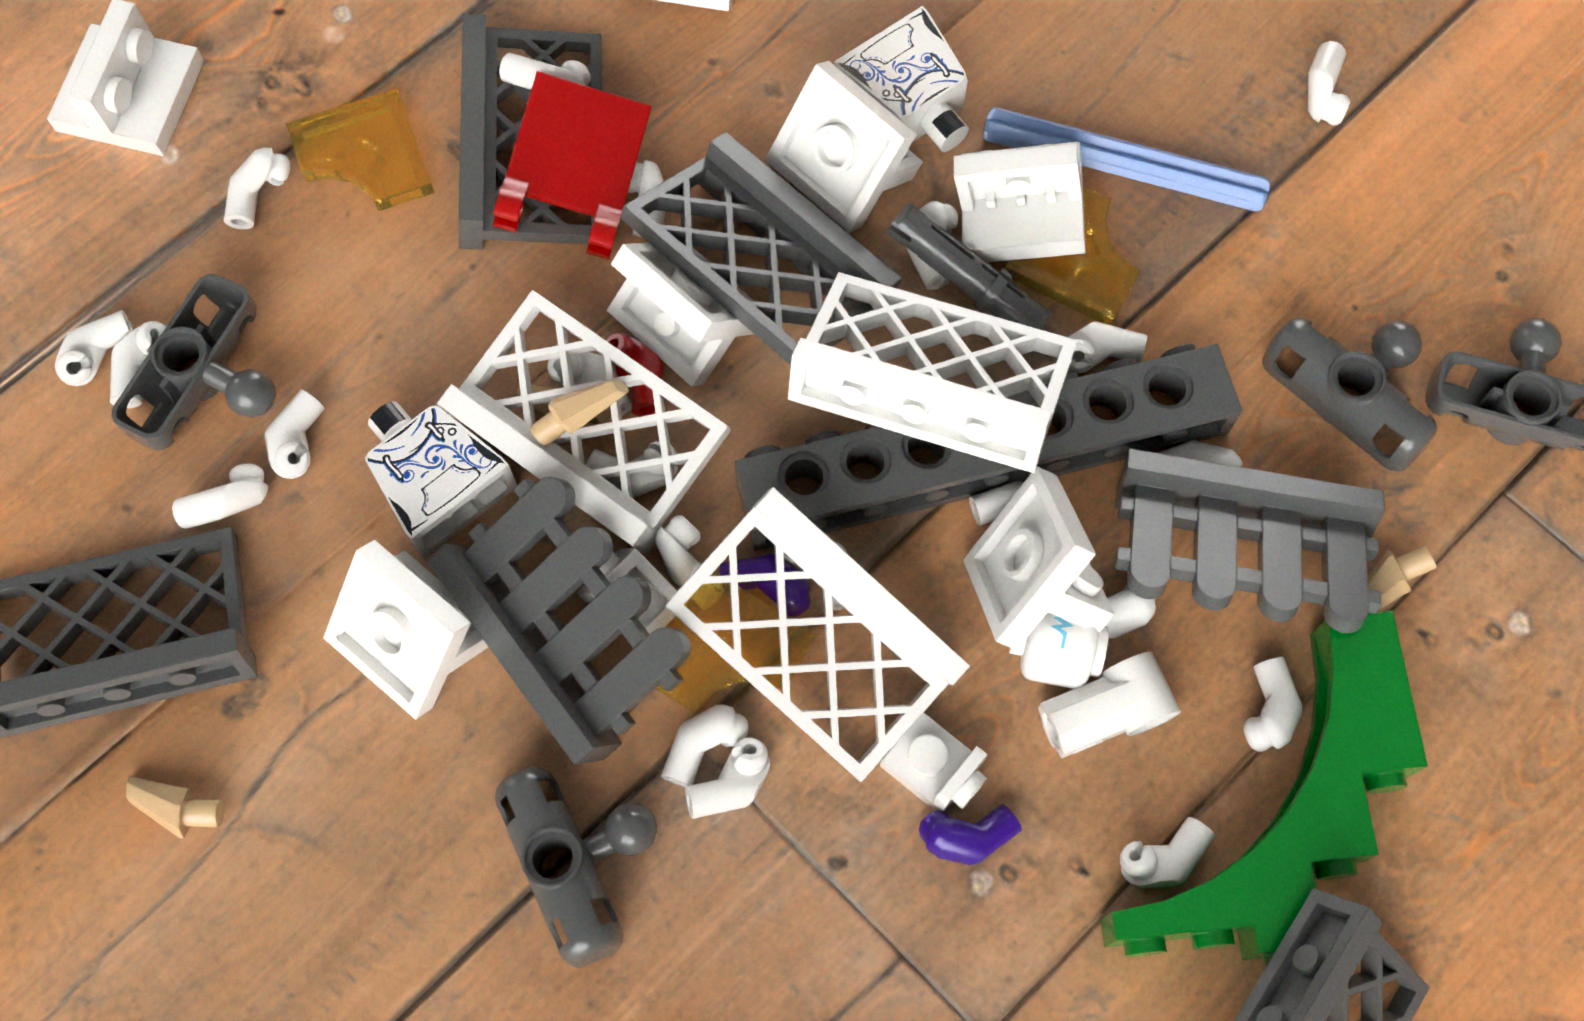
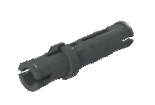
(962, 267)

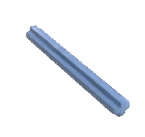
(1132, 160)

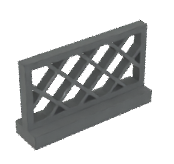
(480, 125)
(787, 228)
(134, 676)
(1316, 966)

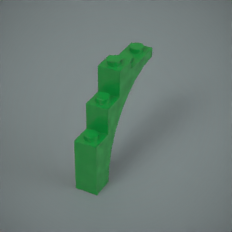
(1358, 736)

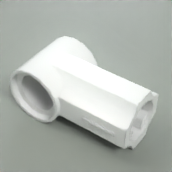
(1124, 699)

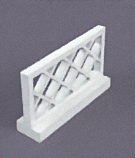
(921, 400)
(592, 491)
(853, 590)

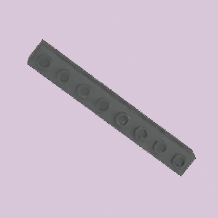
(1192, 377)

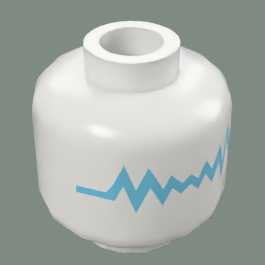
(1062, 652)

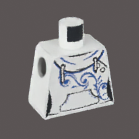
(913, 77)
(434, 473)

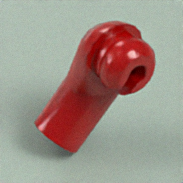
(641, 395)

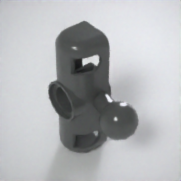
(186, 338)
(1496, 386)
(1380, 403)
(549, 827)

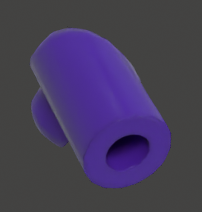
(795, 589)
(966, 841)

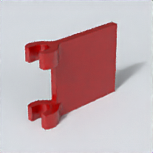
(576, 154)

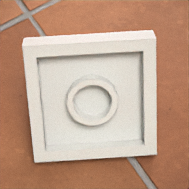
(126, 84)
(842, 147)
(1022, 201)
(672, 313)
(1036, 564)
(400, 627)

